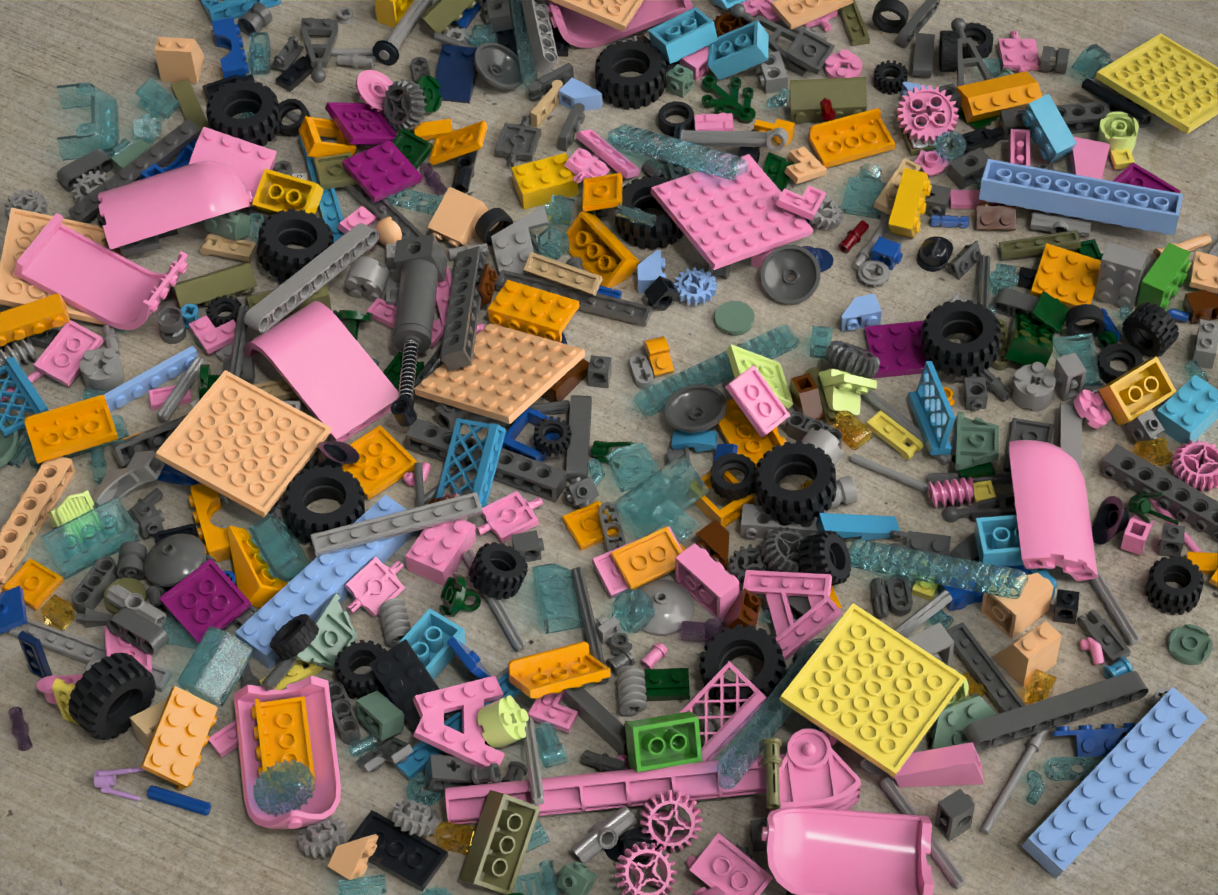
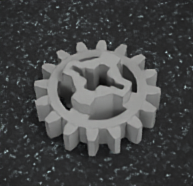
(88, 184)
(27, 201)
(828, 214)
(415, 818)
(322, 837)

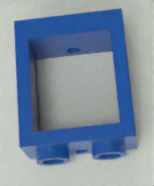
(510, 444)

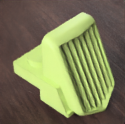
(844, 390)
(70, 508)

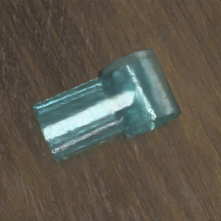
(551, 749)

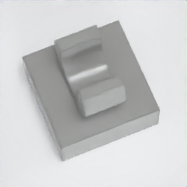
(607, 628)

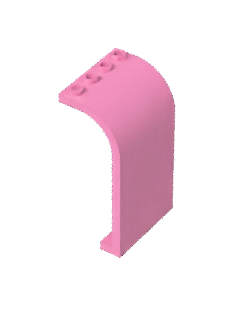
(589, 33)
(95, 277)
(327, 370)

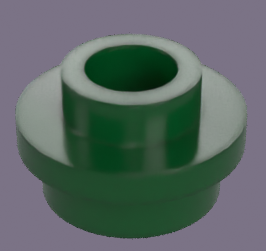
(1106, 338)

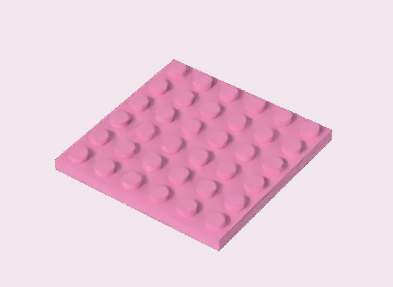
(730, 217)

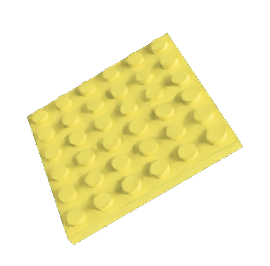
(1166, 82)
(872, 689)

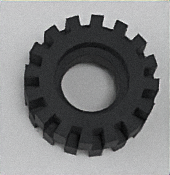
(890, 69)
(223, 305)
(548, 445)

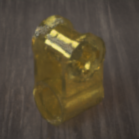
(852, 429)
(1154, 451)
(460, 837)

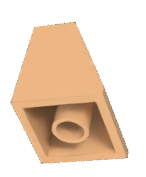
(179, 59)
(457, 218)
(1017, 614)
(1030, 652)

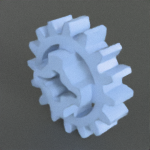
(696, 286)

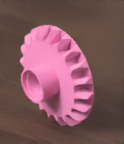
(372, 88)

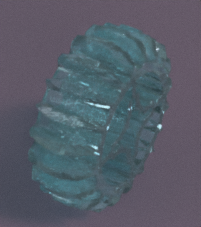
(284, 787)

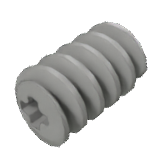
(20, 352)
(394, 620)
(631, 690)

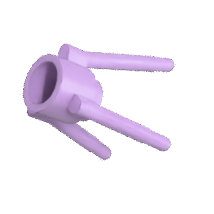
(106, 778)

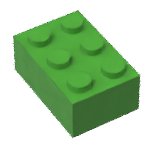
(1165, 277)
(663, 741)

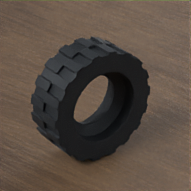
(979, 32)
(948, 51)
(1117, 351)
(730, 490)
(294, 636)

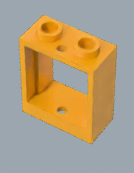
(313, 128)
(728, 513)

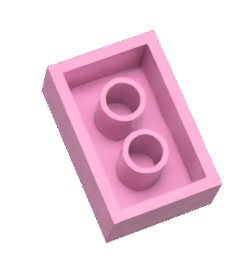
(440, 550)
(706, 581)

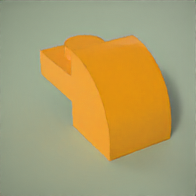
(767, 126)
(658, 355)

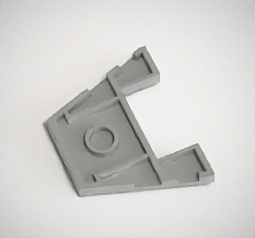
(514, 242)

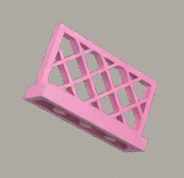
(736, 721)

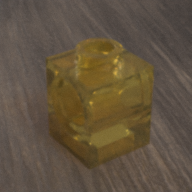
(58, 613)
(1039, 681)

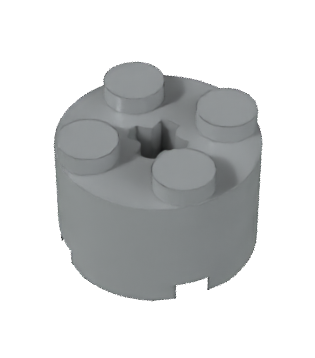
(367, 279)
(102, 369)
(1033, 387)
(825, 441)

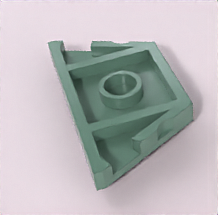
(975, 442)
(334, 634)
(955, 717)

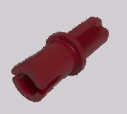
(828, 113)
(853, 237)

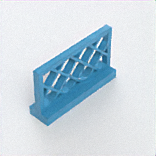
(232, 8)
(27, 393)
(932, 411)
(487, 462)

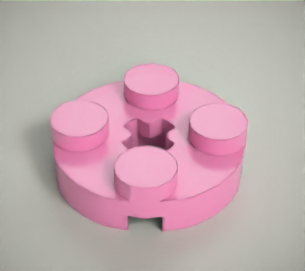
(846, 59)
(1093, 408)

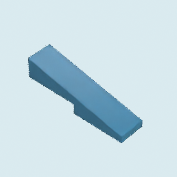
(862, 526)

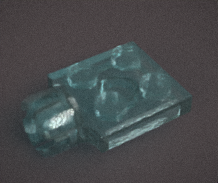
(863, 192)

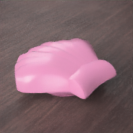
(931, 162)

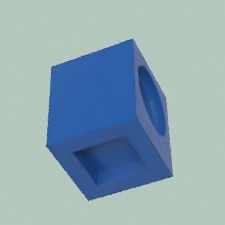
(887, 252)

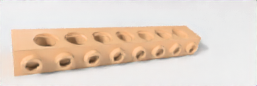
(31, 513)

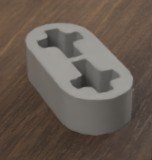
(638, 372)

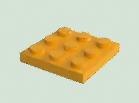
(1066, 276)
(380, 461)

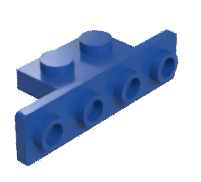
(1094, 741)

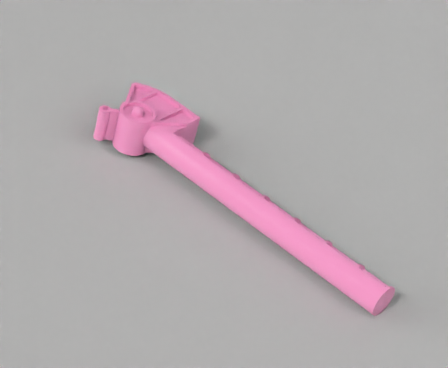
(808, 778)

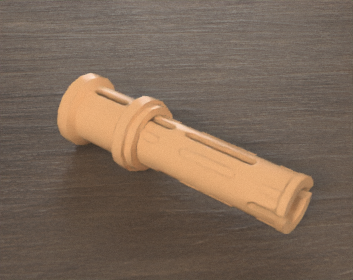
(1189, 244)

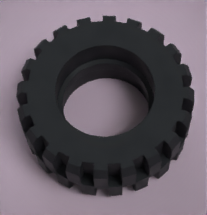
(630, 57)
(243, 98)
(639, 195)
(287, 228)
(961, 357)
(795, 460)
(320, 484)
(738, 643)
(111, 695)

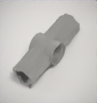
(1058, 223)
(122, 597)
(594, 843)

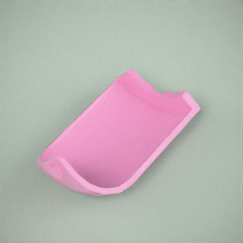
(170, 201)
(1052, 509)
(323, 745)
(848, 852)

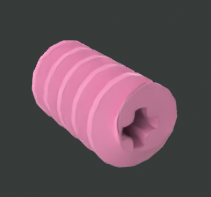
(951, 491)

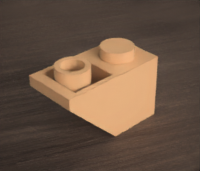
(352, 857)

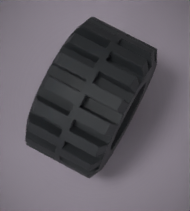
(1150, 330)
(825, 555)
(498, 570)
(1170, 598)
(353, 658)

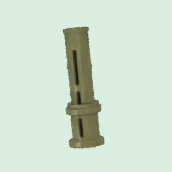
(829, 415)
(771, 763)

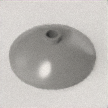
(671, 611)

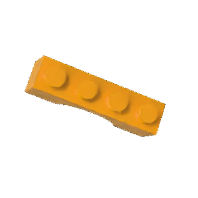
(207, 504)

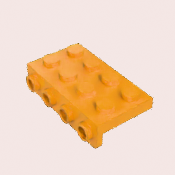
(850, 138)
(532, 310)
(70, 428)
(739, 431)
(556, 670)
(282, 732)
(179, 738)

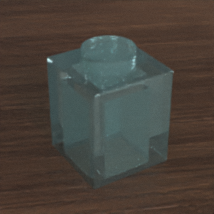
(820, 341)

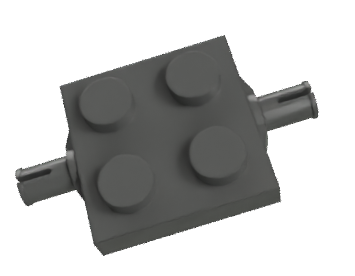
(518, 141)

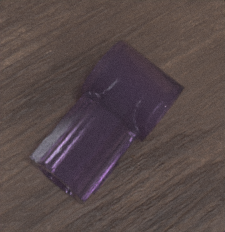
(701, 630)

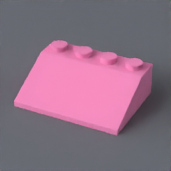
(241, 156)

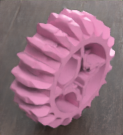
(1186, 464)
(660, 817)
(636, 869)

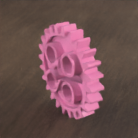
(926, 114)

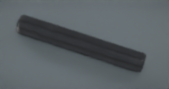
(1114, 99)

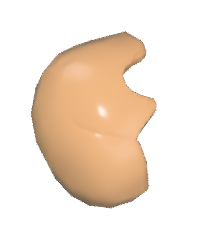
(388, 231)

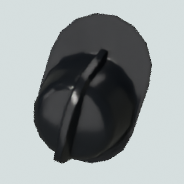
(934, 253)
(336, 454)
(1109, 520)
(626, 840)

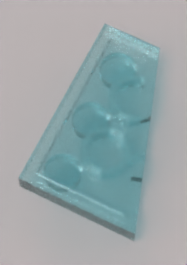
(1085, 350)

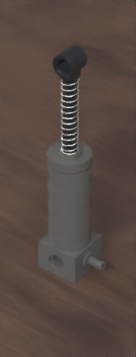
(420, 268)

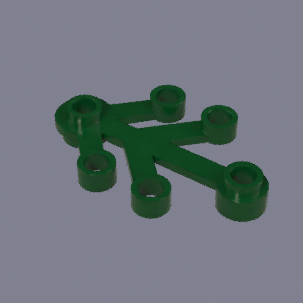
(744, 113)

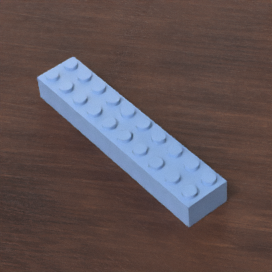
(1081, 197)
(316, 583)
(1113, 782)

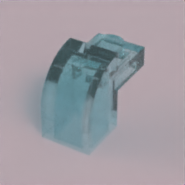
(1091, 61)

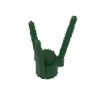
(603, 448)
(1140, 505)

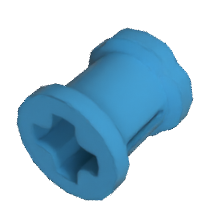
(191, 315)
(1120, 667)

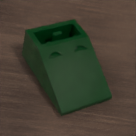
(1029, 341)

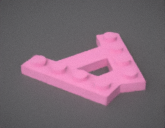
(386, 313)
(777, 587)
(469, 697)

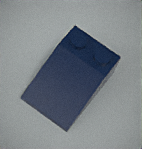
(456, 73)

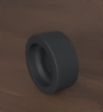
(885, 24)
(289, 105)
(675, 108)
(488, 220)
(1083, 312)

